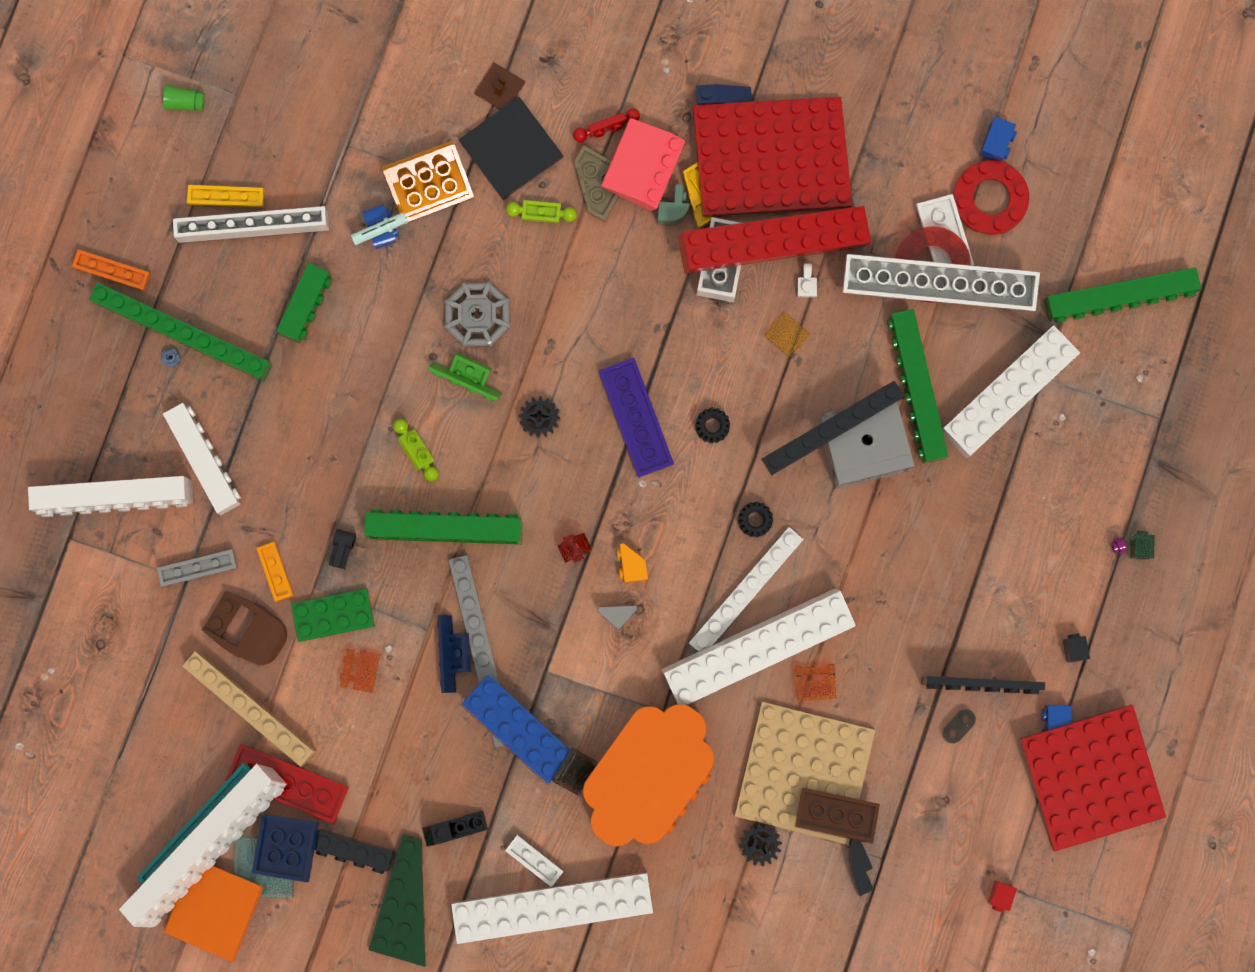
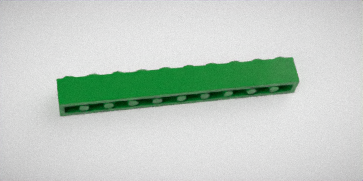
(180, 332)

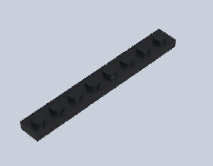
(832, 428)

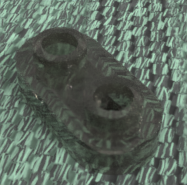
(959, 726)

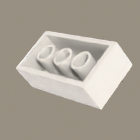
(721, 282)

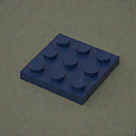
(285, 848)

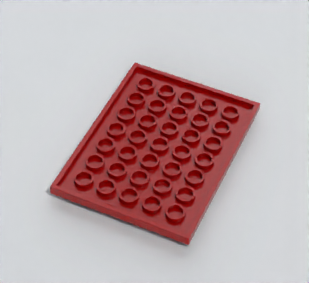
(772, 156)

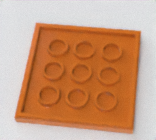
(215, 913)

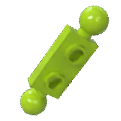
(541, 211)
(415, 450)

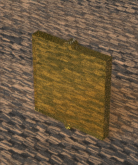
(787, 334)

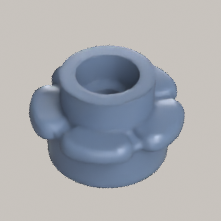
(170, 362)

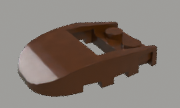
(261, 640)

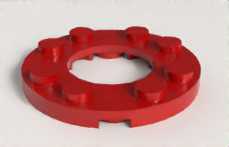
(996, 171)

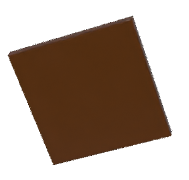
(499, 86)

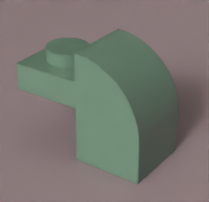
(675, 212)

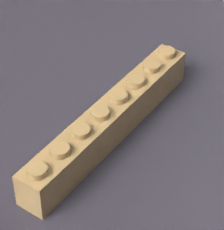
(249, 708)

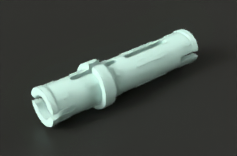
(379, 228)

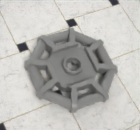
(469, 306)

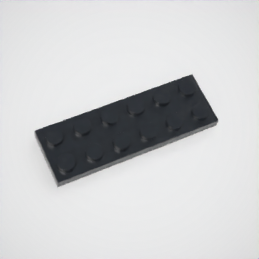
(975, 684)

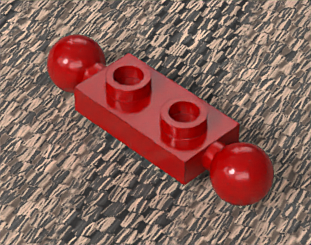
(600, 128)

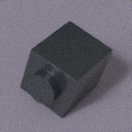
(1076, 648)

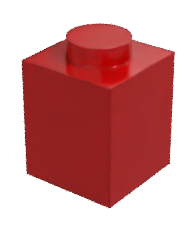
(1001, 896)

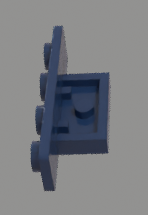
(453, 653)

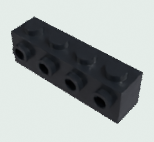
(354, 850)

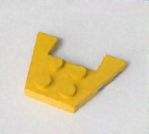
(691, 180)

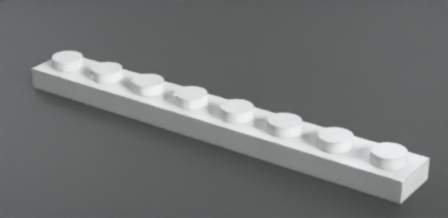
(746, 590)

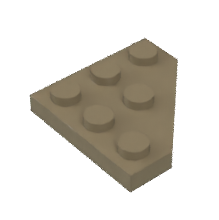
(591, 171)

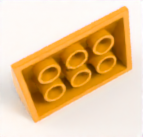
(428, 181)

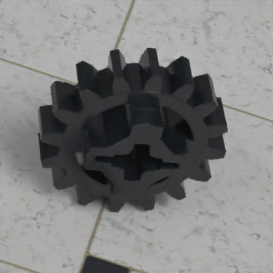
(530, 416)
(752, 848)

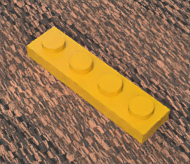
(225, 196)

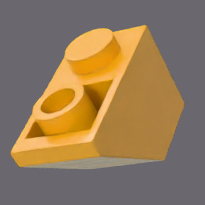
(633, 565)

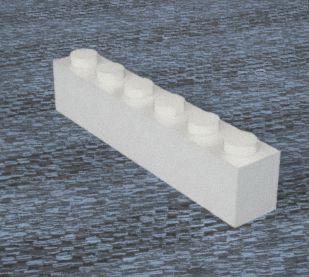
(201, 458)

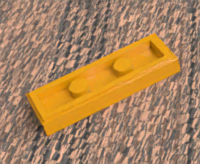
(275, 571)

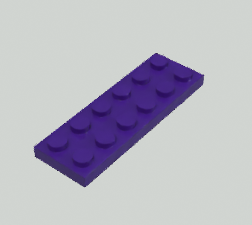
(636, 417)

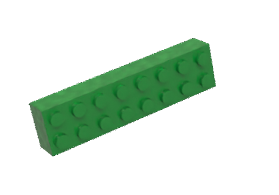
(443, 528)

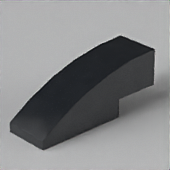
(859, 865)

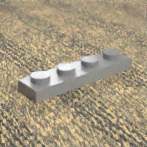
(197, 568)

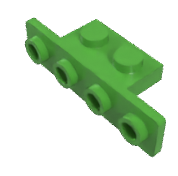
(468, 374)

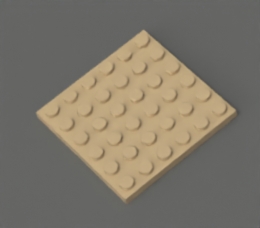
(796, 753)

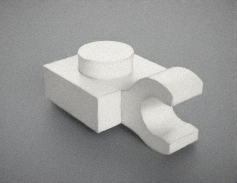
(806, 285)

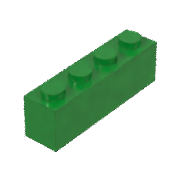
(304, 303)

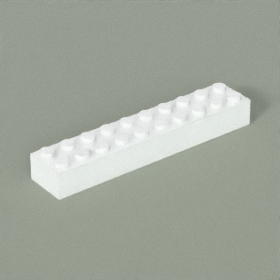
(940, 282)
(758, 647)
(203, 847)
(551, 907)

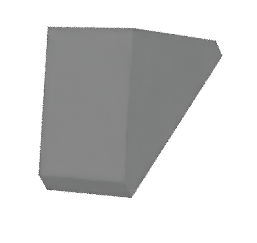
(617, 615)

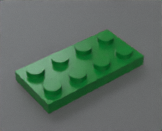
(332, 615)

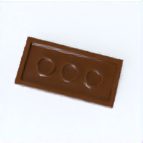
(837, 815)

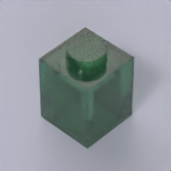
(1142, 545)

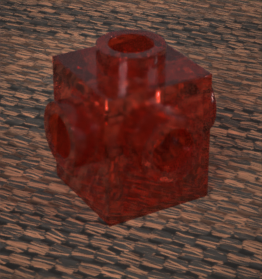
(574, 547)

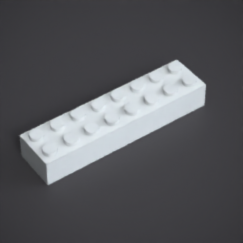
(1010, 392)
(110, 495)

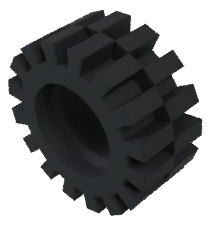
(709, 414)
(761, 509)

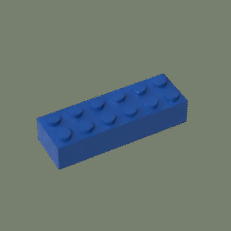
(516, 728)

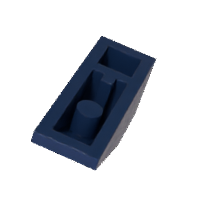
(722, 94)

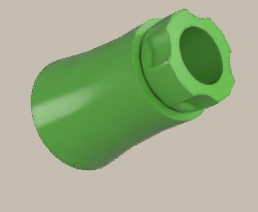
(182, 99)

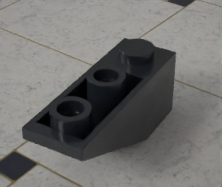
(454, 828)

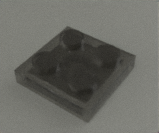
(574, 771)

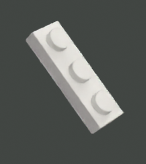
(534, 860)

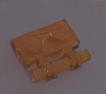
(365, 672)

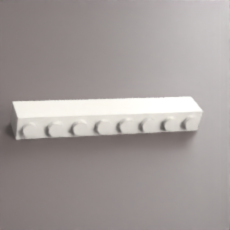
(251, 224)

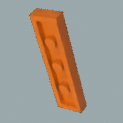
(111, 270)

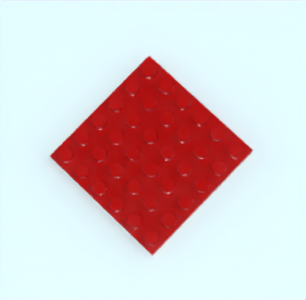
(1093, 777)

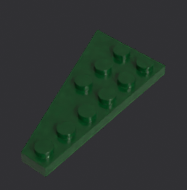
(401, 917)

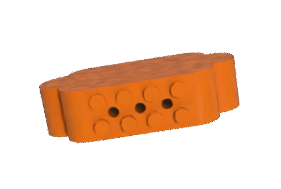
(649, 775)

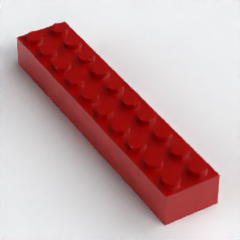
(774, 239)

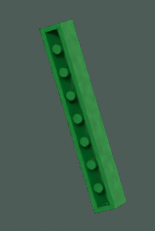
(1122, 294)
(918, 386)

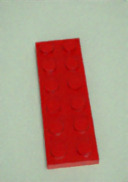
(304, 788)

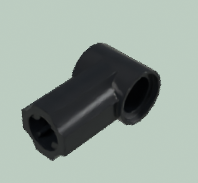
(343, 543)

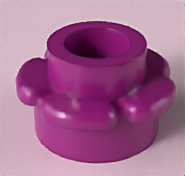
(1119, 546)

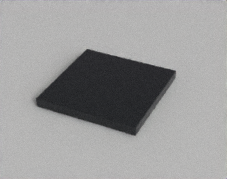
(511, 148)

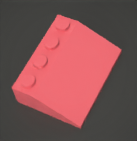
(643, 164)

